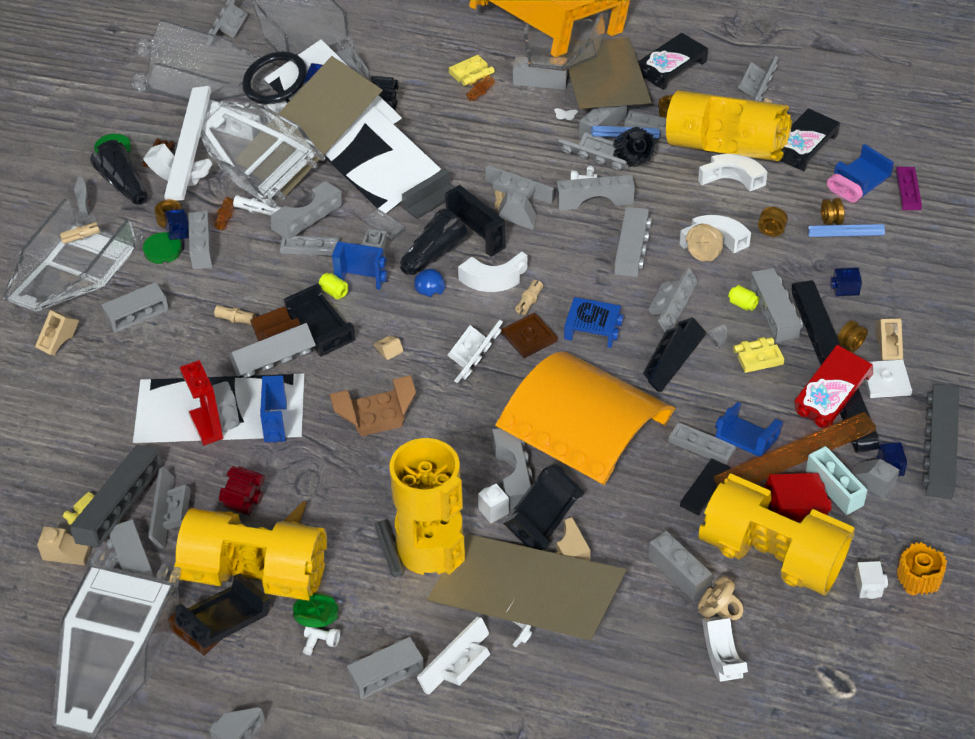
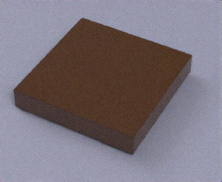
(529, 335)

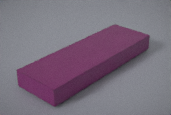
(908, 188)

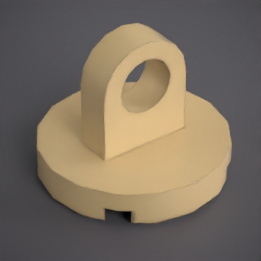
(704, 242)
(718, 598)

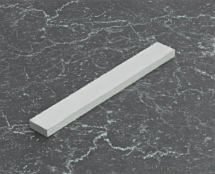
(188, 143)

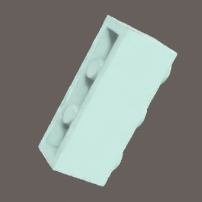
(838, 480)

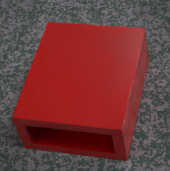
(797, 495)

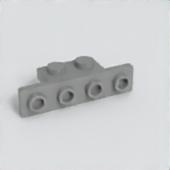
(230, 21)
(755, 79)
(595, 148)
(505, 180)
(672, 299)
(168, 507)

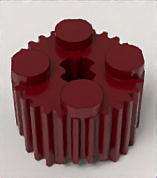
(242, 490)

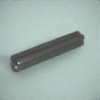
(389, 548)

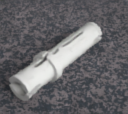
(254, 205)

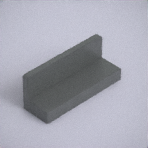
(427, 194)

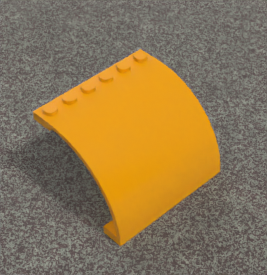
(579, 414)

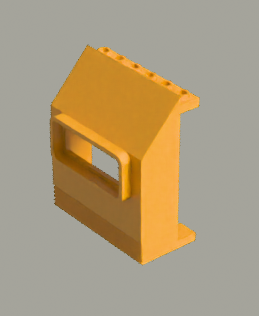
(558, 16)

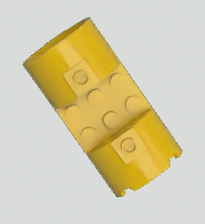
(728, 125)
(428, 506)
(217, 546)
(809, 550)

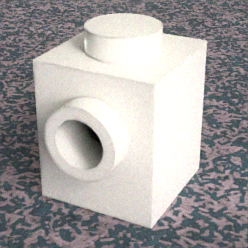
(493, 503)
(870, 579)

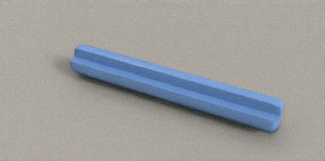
(611, 131)
(846, 230)

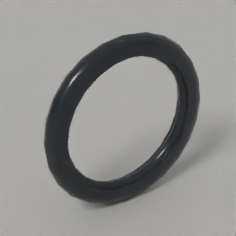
(288, 93)

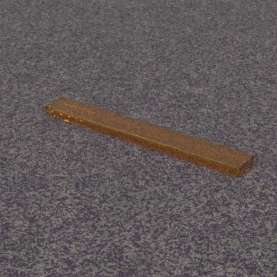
(798, 451)

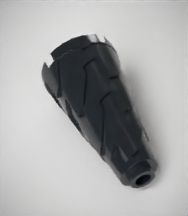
(117, 168)
(437, 238)

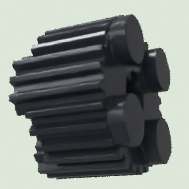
(389, 89)
(632, 138)

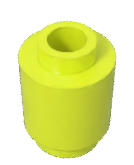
(333, 285)
(743, 298)

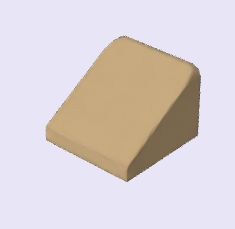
(389, 347)

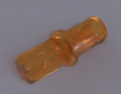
(480, 88)
(224, 214)

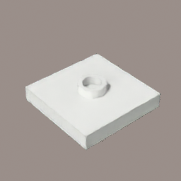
(888, 379)

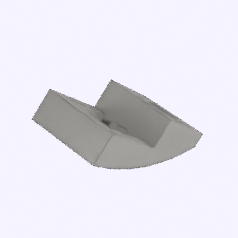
(82, 196)

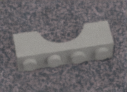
(616, 188)
(291, 221)
(510, 450)

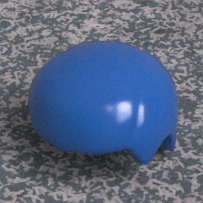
(429, 282)

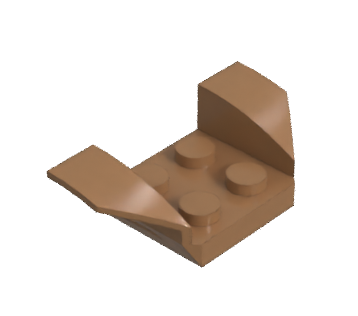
(378, 411)

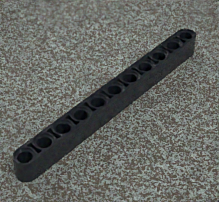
(824, 341)

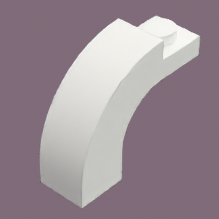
(161, 161)
(734, 166)
(734, 233)
(492, 278)
(722, 649)

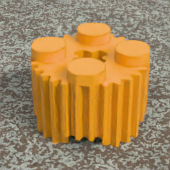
(921, 569)

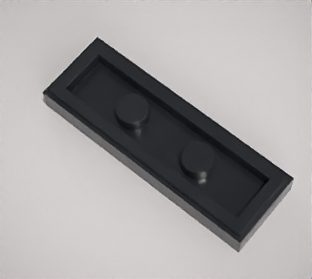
(703, 488)

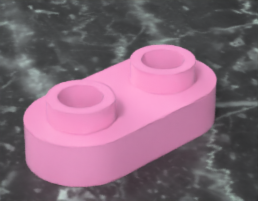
(844, 188)

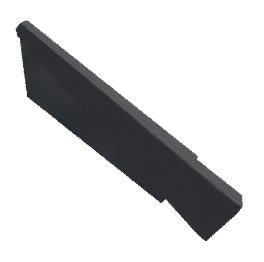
(672, 352)

